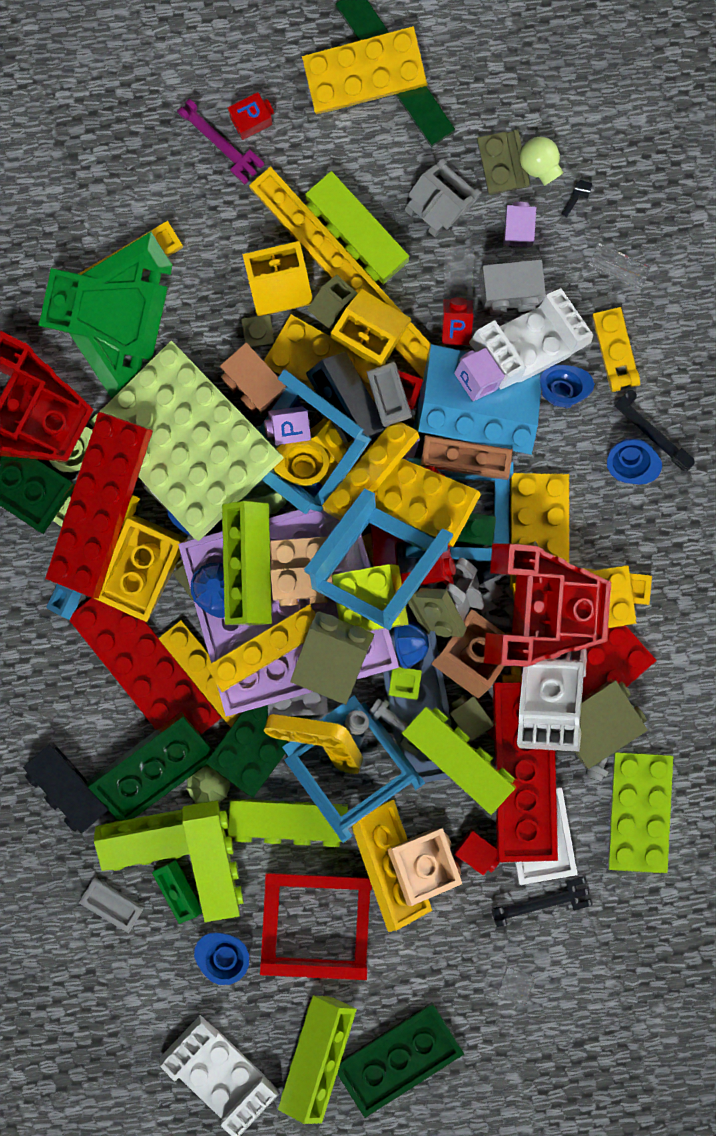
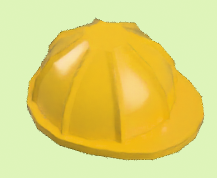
(302, 462)

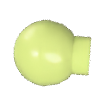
(541, 159)

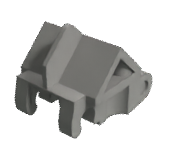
(436, 202)
(464, 588)

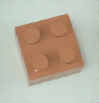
(253, 379)
(464, 656)

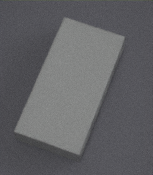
(389, 394)
(111, 905)

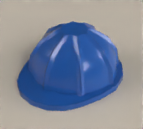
(565, 385)
(634, 462)
(208, 588)
(410, 644)
(222, 958)

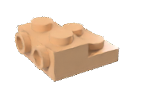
(288, 573)
(425, 866)

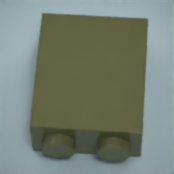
(332, 657)
(607, 722)

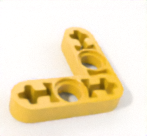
(332, 736)

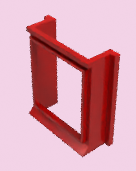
(308, 967)

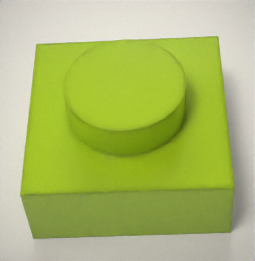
(405, 683)

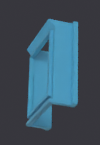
(292, 492)
(501, 512)
(342, 539)
(338, 823)

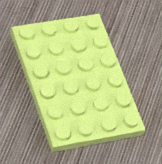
(199, 442)

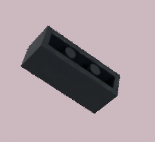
(342, 387)
(64, 788)

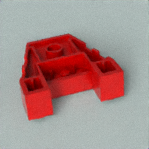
(37, 409)
(554, 607)

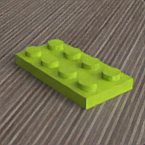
(640, 812)

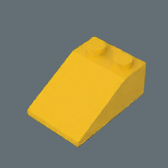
(140, 567)

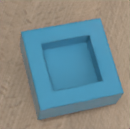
(64, 601)

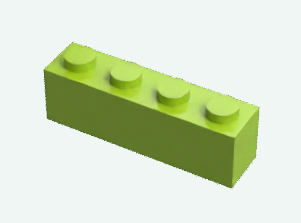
(357, 228)
(246, 563)
(459, 759)
(280, 821)
(140, 840)
(211, 860)
(317, 1059)

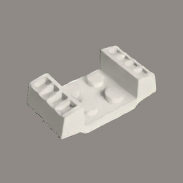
(534, 339)
(552, 703)
(219, 1076)

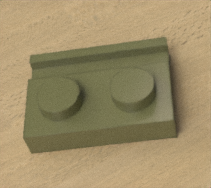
(502, 162)
(437, 612)

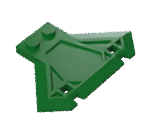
(111, 310)

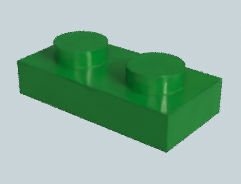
(177, 892)

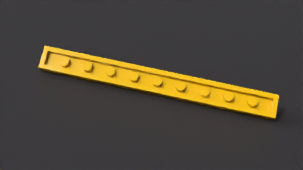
(332, 256)

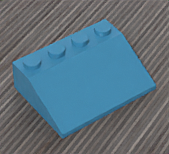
(499, 419)

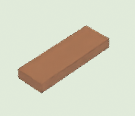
(466, 457)

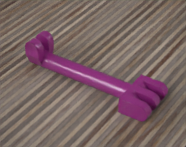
(241, 162)

